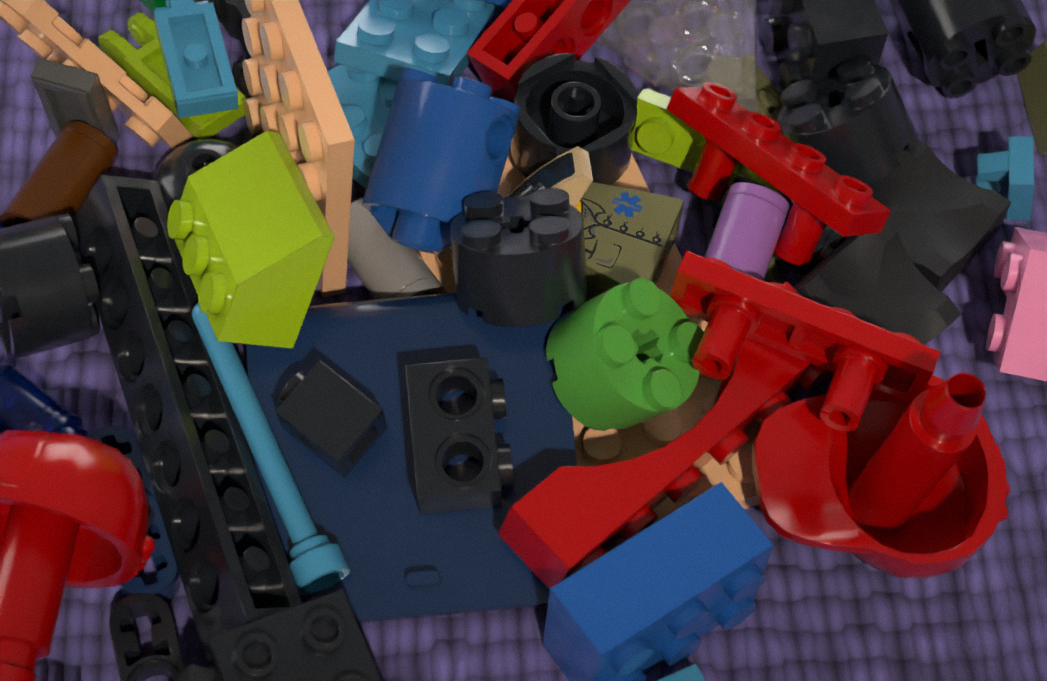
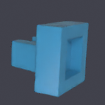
(1010, 175)

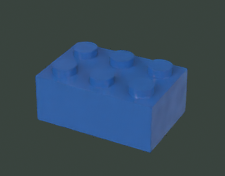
(658, 592)

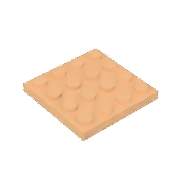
(298, 100)

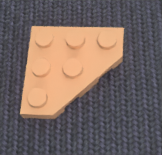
(58, 42)

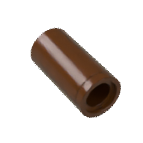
(62, 175)

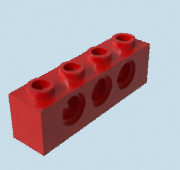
(534, 31)

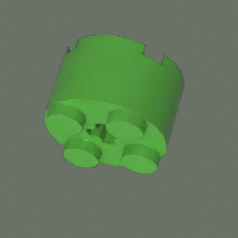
(624, 356)

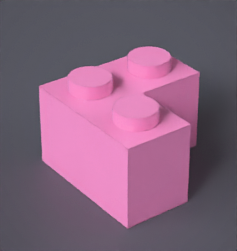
(1021, 332)

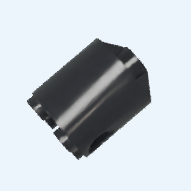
(967, 39)

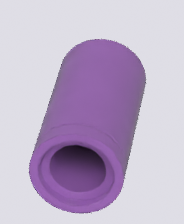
(748, 228)

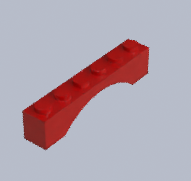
(588, 508)

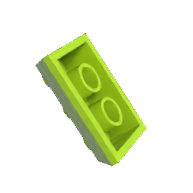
(252, 242)

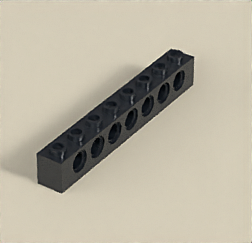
(181, 413)

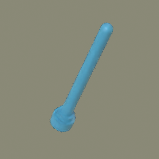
(314, 560)

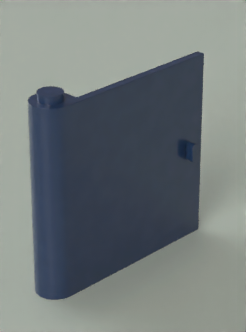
(397, 557)

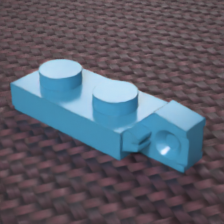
(195, 58)

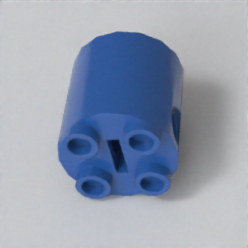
(435, 154)

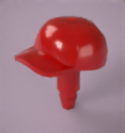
(900, 492)
(66, 520)

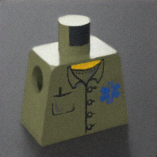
(626, 235)

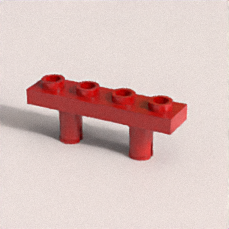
(795, 169)
(825, 336)

